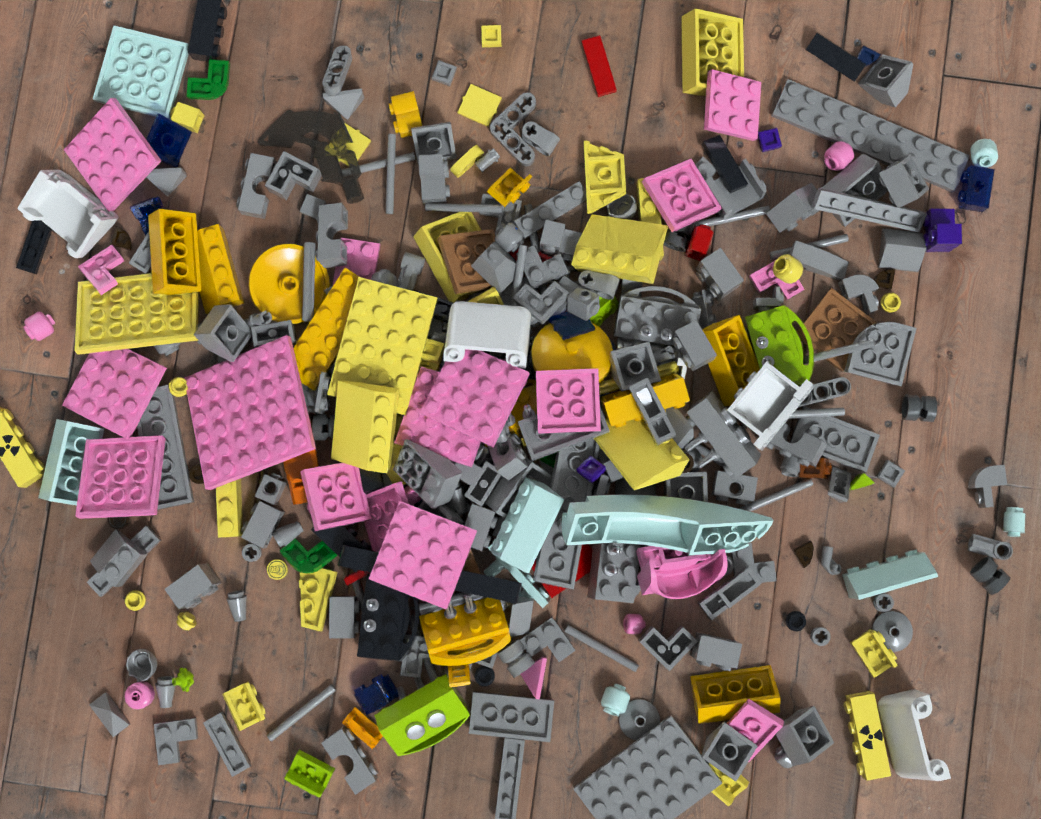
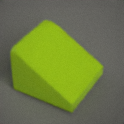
(860, 481)

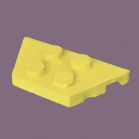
(603, 176)

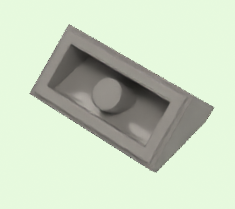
(521, 616)

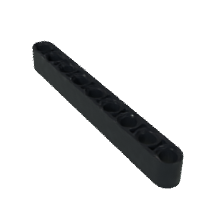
(468, 581)

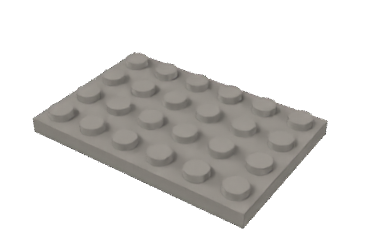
(650, 778)

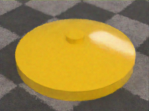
(278, 283)
(579, 352)

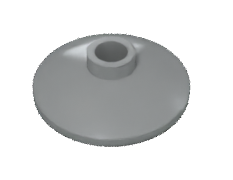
(889, 620)
(636, 709)

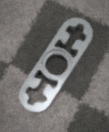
(339, 78)

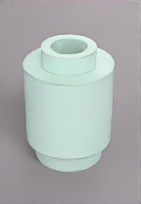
(1014, 521)

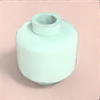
(984, 153)
(615, 700)

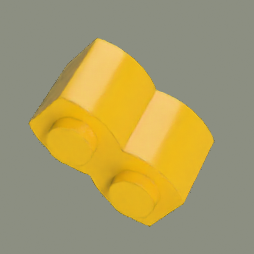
(406, 113)

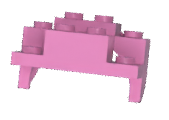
(676, 573)

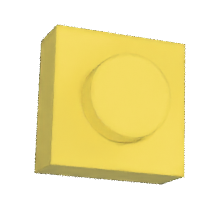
(491, 36)

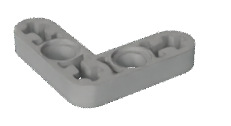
(509, 125)

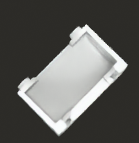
(67, 210)
(488, 329)
(904, 736)

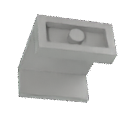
(740, 199)

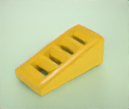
(460, 670)

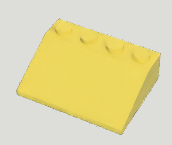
(708, 44)
(427, 241)
(620, 248)
(365, 425)
(638, 456)

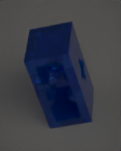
(982, 181)

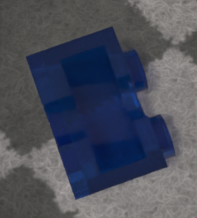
(143, 209)
(376, 694)

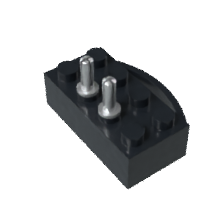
(386, 623)

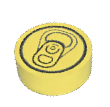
(277, 569)

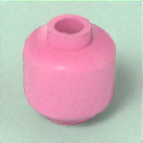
(839, 156)
(39, 326)
(140, 689)

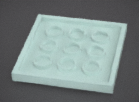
(141, 71)

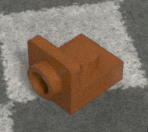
(821, 470)

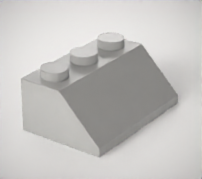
(858, 179)
(506, 490)

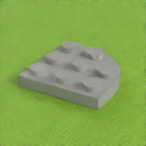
(890, 356)

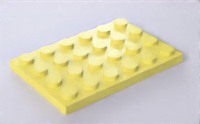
(132, 316)
(384, 338)

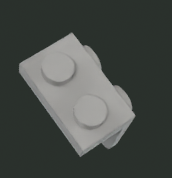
(318, 399)

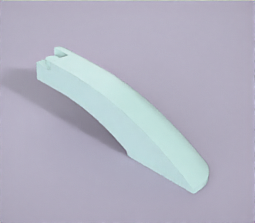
(662, 522)

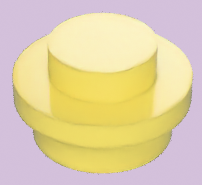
(890, 302)
(178, 386)
(135, 600)
(186, 620)

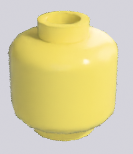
(787, 269)

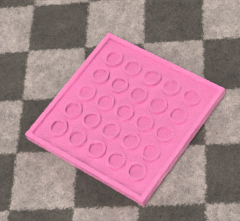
(249, 413)

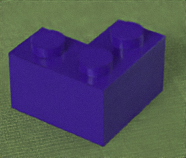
(941, 231)

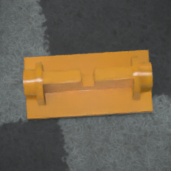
(363, 727)

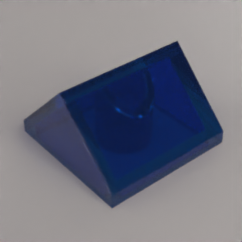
(168, 139)

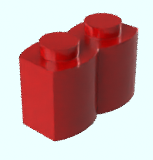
(699, 242)

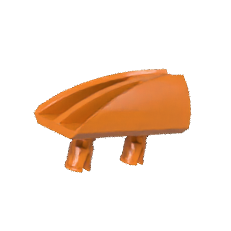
(293, 467)

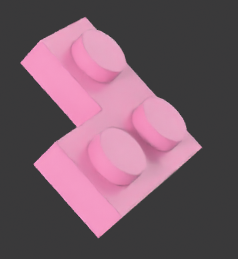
(98, 268)
(765, 278)

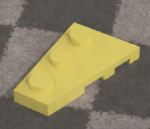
(315, 595)

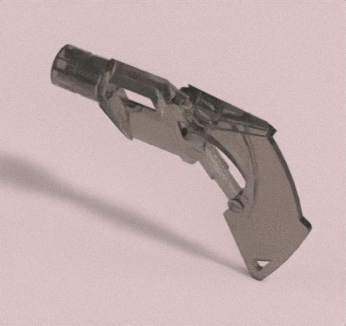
(294, 125)

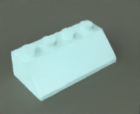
(65, 461)
(527, 524)
(889, 575)

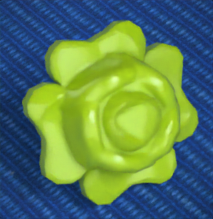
(183, 679)

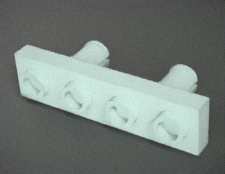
(530, 588)

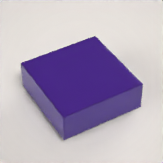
(769, 140)
(591, 469)

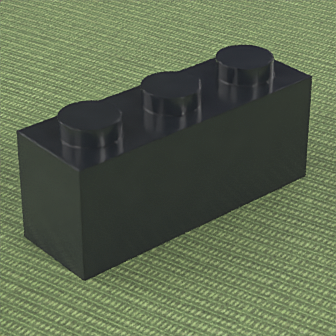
(207, 30)
(339, 536)

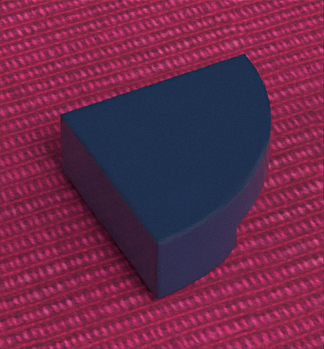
(867, 55)

